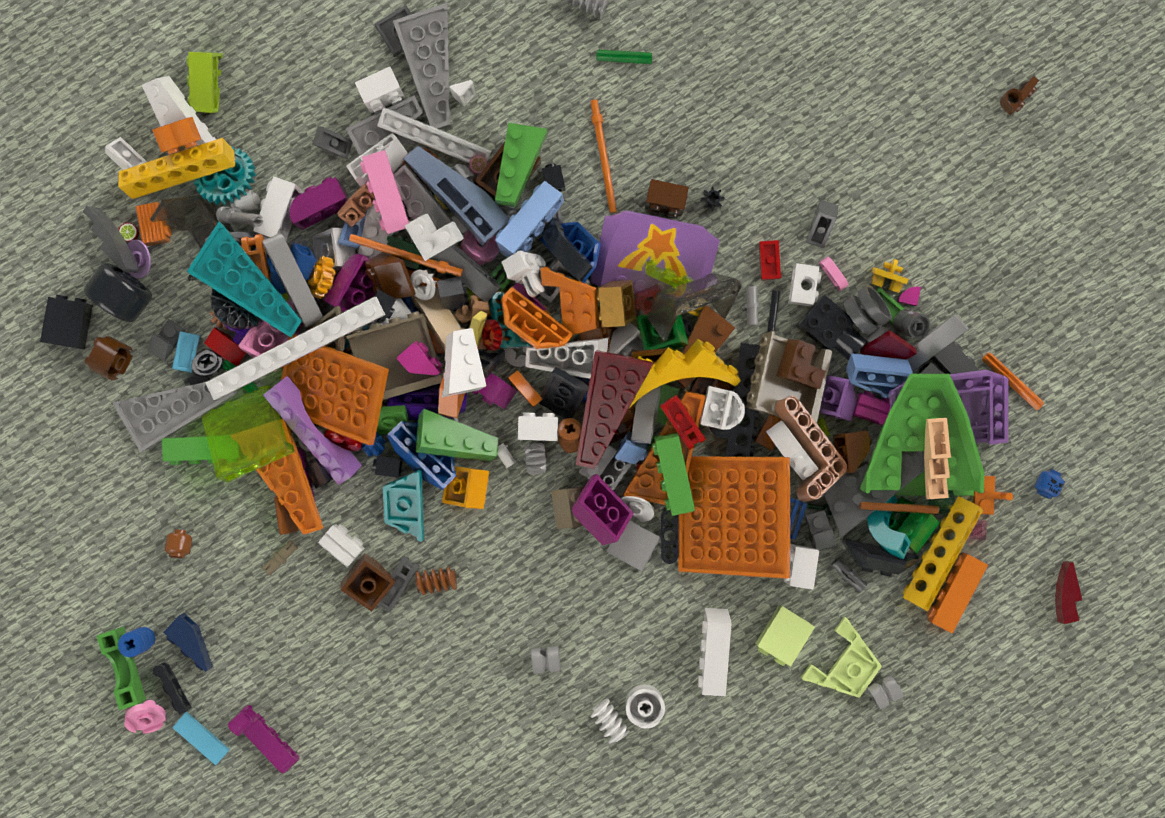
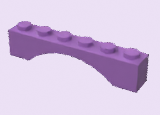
(287, 402)

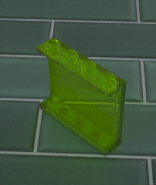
(245, 435)

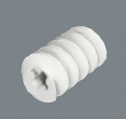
(609, 721)

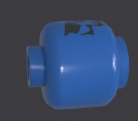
(1049, 484)

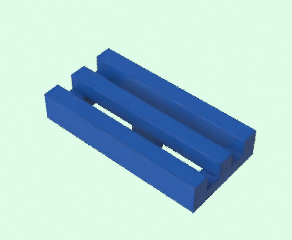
(800, 516)

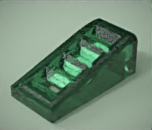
(943, 503)

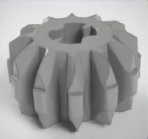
(535, 458)

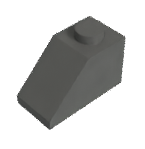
(822, 223)

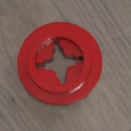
(492, 335)

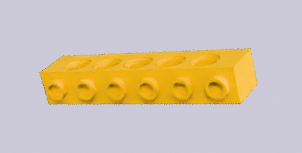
(176, 168)
(943, 564)

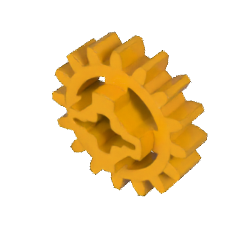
(321, 277)

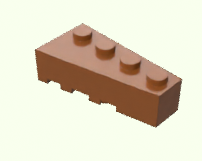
(708, 328)

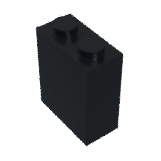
(66, 322)

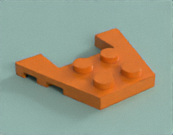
(577, 300)

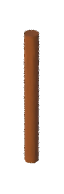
(899, 507)

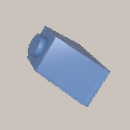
(631, 451)

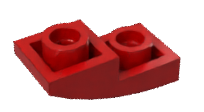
(224, 346)

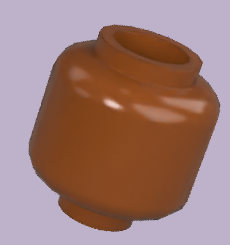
(178, 544)

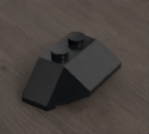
(874, 557)

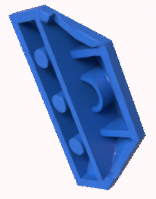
(583, 242)
(435, 469)

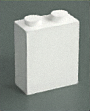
(790, 447)

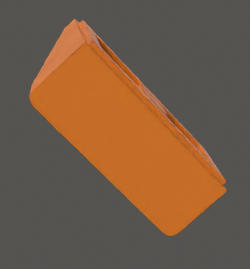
(525, 388)

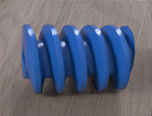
(136, 641)

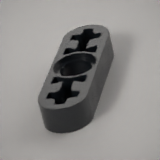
(675, 540)

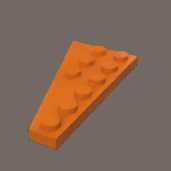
(647, 480)

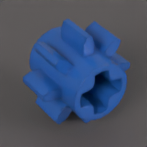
(375, 449)

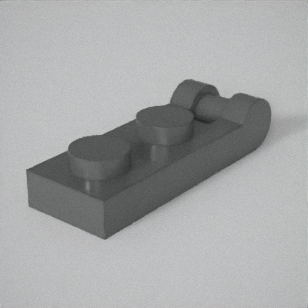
(402, 581)

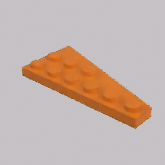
(292, 488)

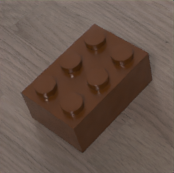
(490, 175)

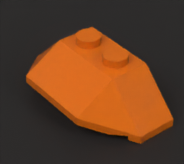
(532, 322)

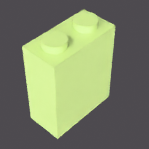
(784, 636)

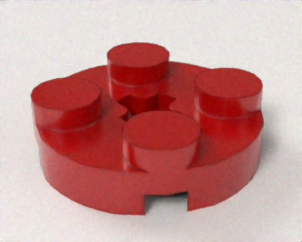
(343, 441)

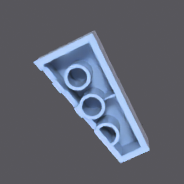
(529, 220)

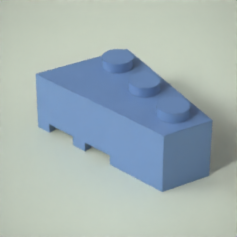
(877, 372)

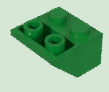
(915, 525)

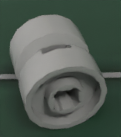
(545, 659)
(885, 692)

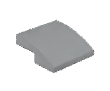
(634, 546)

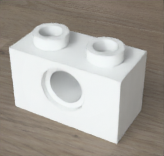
(804, 273)

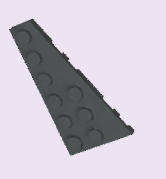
(846, 494)

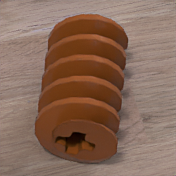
(569, 435)
(437, 581)

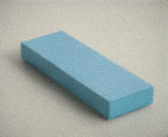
(201, 738)

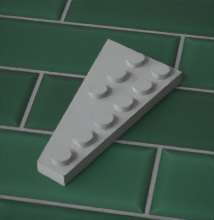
(426, 51)
(165, 412)

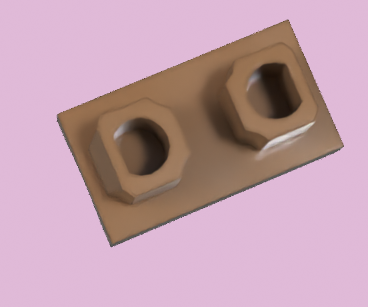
(466, 315)

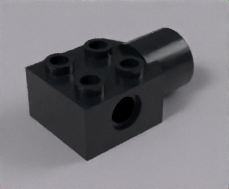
(831, 328)

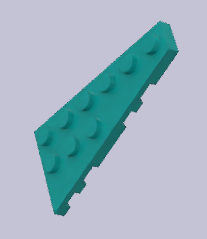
(234, 274)

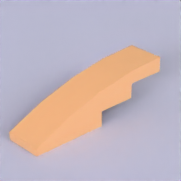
(936, 458)

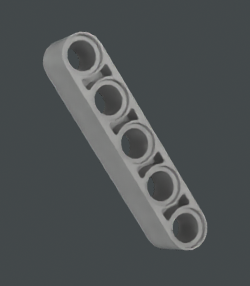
(292, 279)

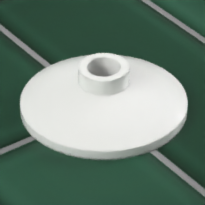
(642, 509)

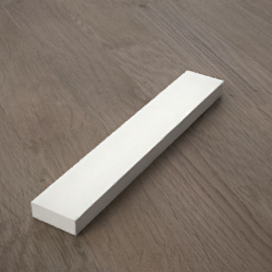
(430, 136)

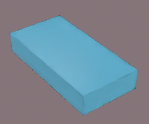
(185, 351)

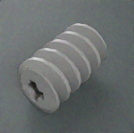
(597, 6)

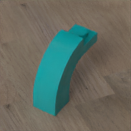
(890, 541)

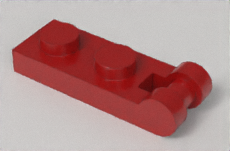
(682, 421)

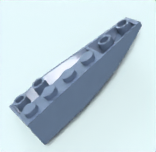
(463, 198)

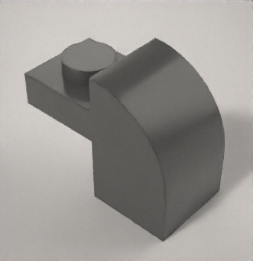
(820, 532)

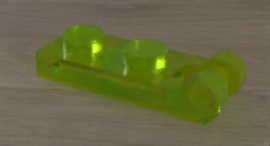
(665, 275)

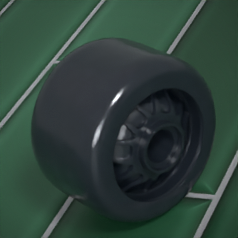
(117, 292)

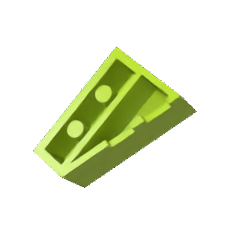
(203, 81)

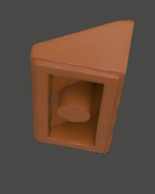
(285, 523)

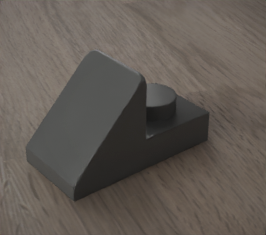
(332, 142)
(163, 343)

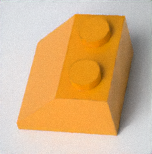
(467, 488)

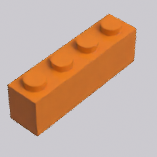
(957, 592)

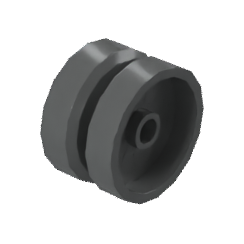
(867, 310)

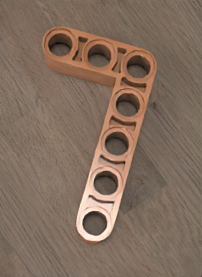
(813, 448)

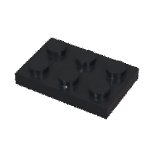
(563, 393)

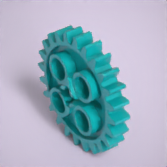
(223, 187)

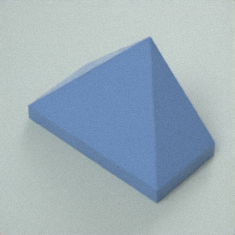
(356, 229)

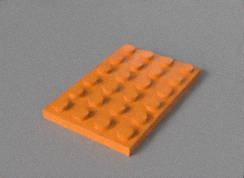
(340, 391)

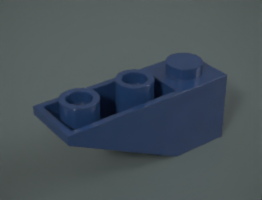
(188, 638)

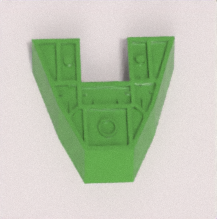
(904, 430)

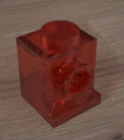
(642, 303)

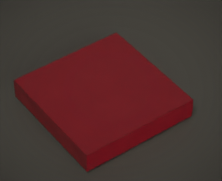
(889, 346)

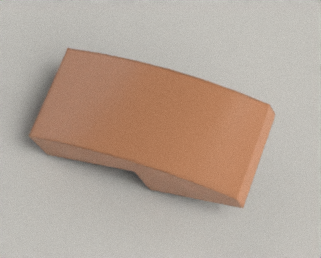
(356, 205)

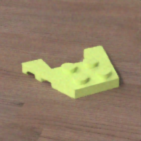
(852, 670)

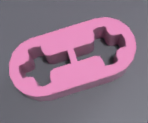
(833, 273)

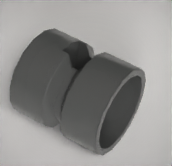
(912, 324)

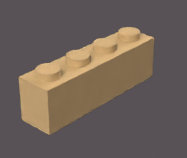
(438, 319)

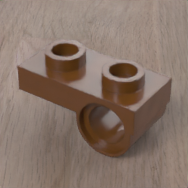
(1018, 96)

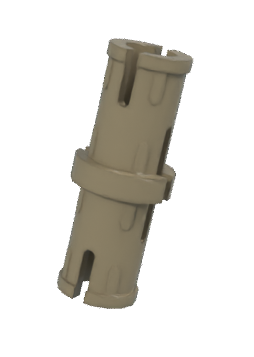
(279, 557)

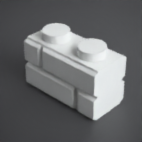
(342, 545)

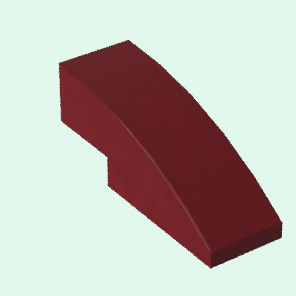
(1067, 594)

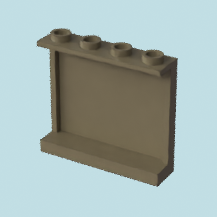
(386, 342)
(769, 388)

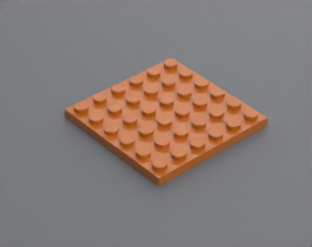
(737, 517)

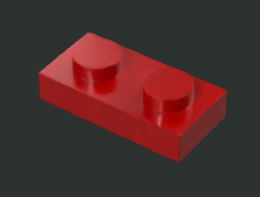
(769, 260)

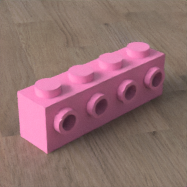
(385, 190)

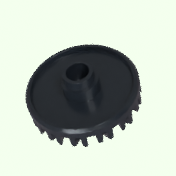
(231, 313)

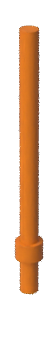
(597, 121)
(441, 266)

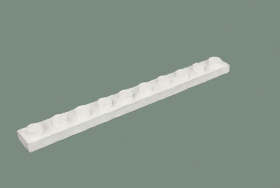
(295, 348)

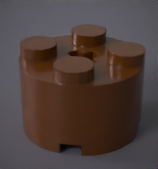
(109, 357)

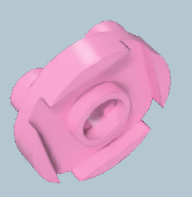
(475, 252)
(145, 717)

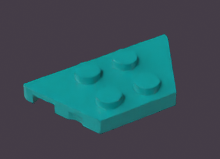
(405, 504)

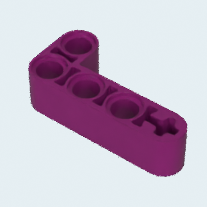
(264, 738)

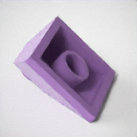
(838, 399)

